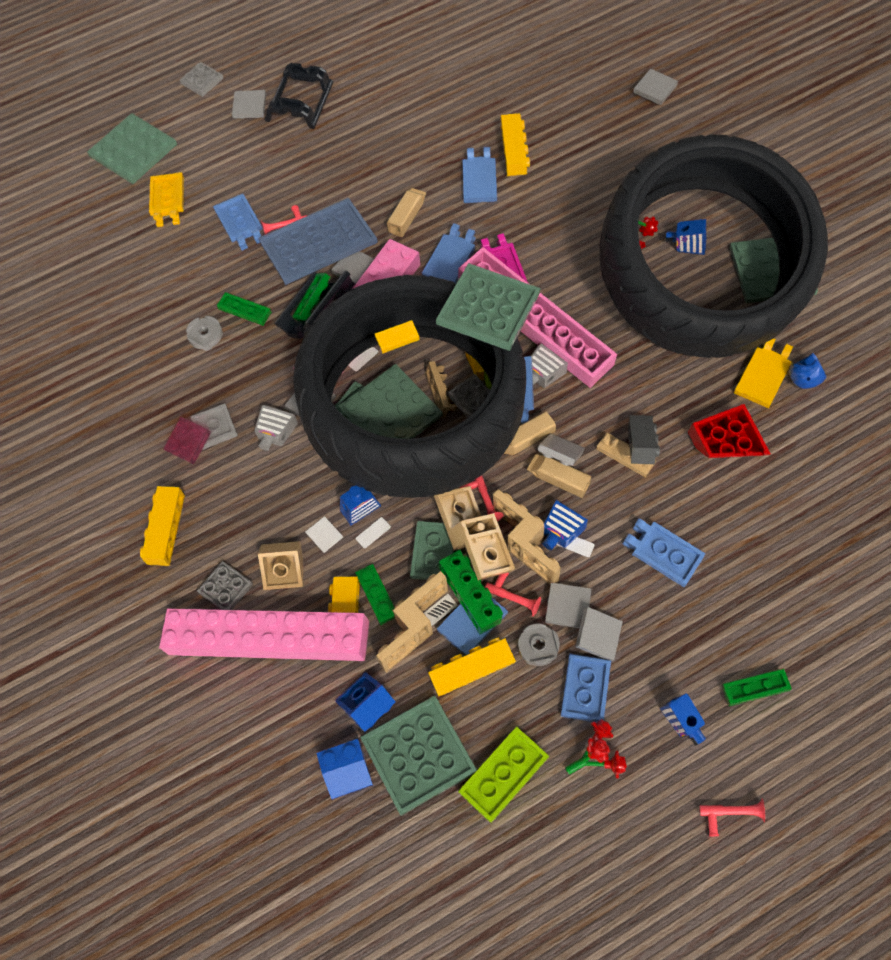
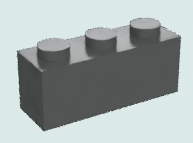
(643, 439)

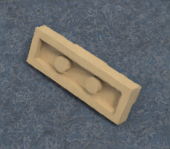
(439, 388)
(620, 452)

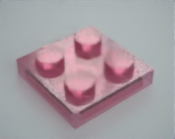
(187, 440)

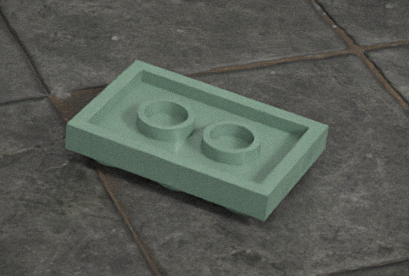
(429, 548)

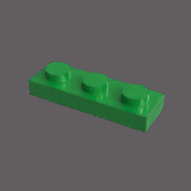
(311, 297)
(244, 308)
(376, 594)
(756, 687)

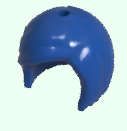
(807, 372)

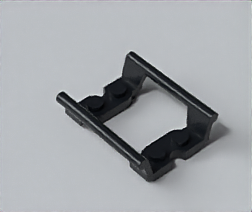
(297, 107)
(332, 292)

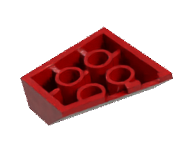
(728, 435)

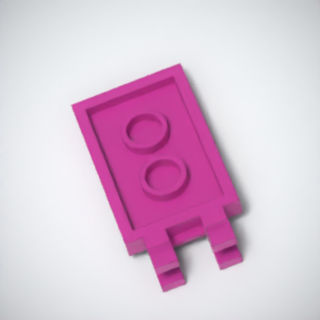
(505, 253)

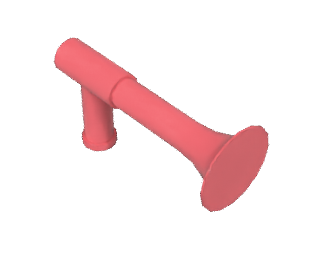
(273, 226)
(479, 482)
(496, 589)
(720, 810)

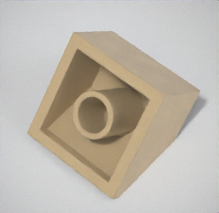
(281, 565)

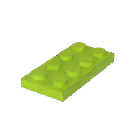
(503, 774)

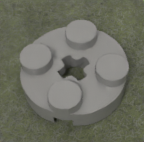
(208, 340)
(545, 635)

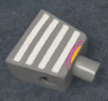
(547, 366)
(274, 427)

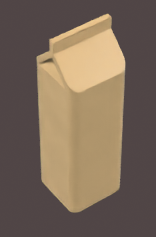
(405, 212)
(531, 433)
(560, 475)

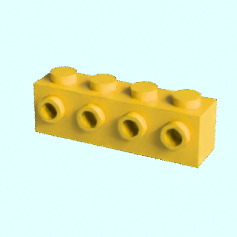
(513, 143)
(162, 526)
(471, 667)

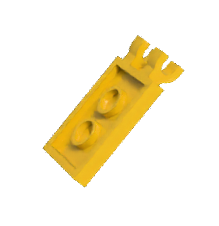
(166, 197)
(764, 374)

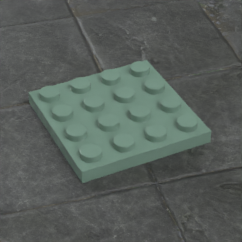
(132, 148)
(756, 268)
(488, 306)
(391, 406)
(418, 755)

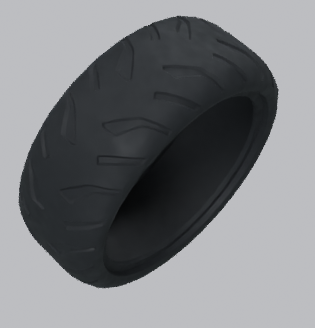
(753, 177)
(391, 464)

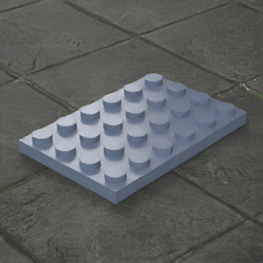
(317, 240)

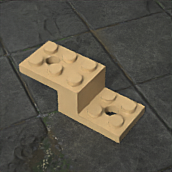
(474, 533)
(526, 537)
(413, 621)

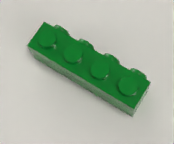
(470, 592)

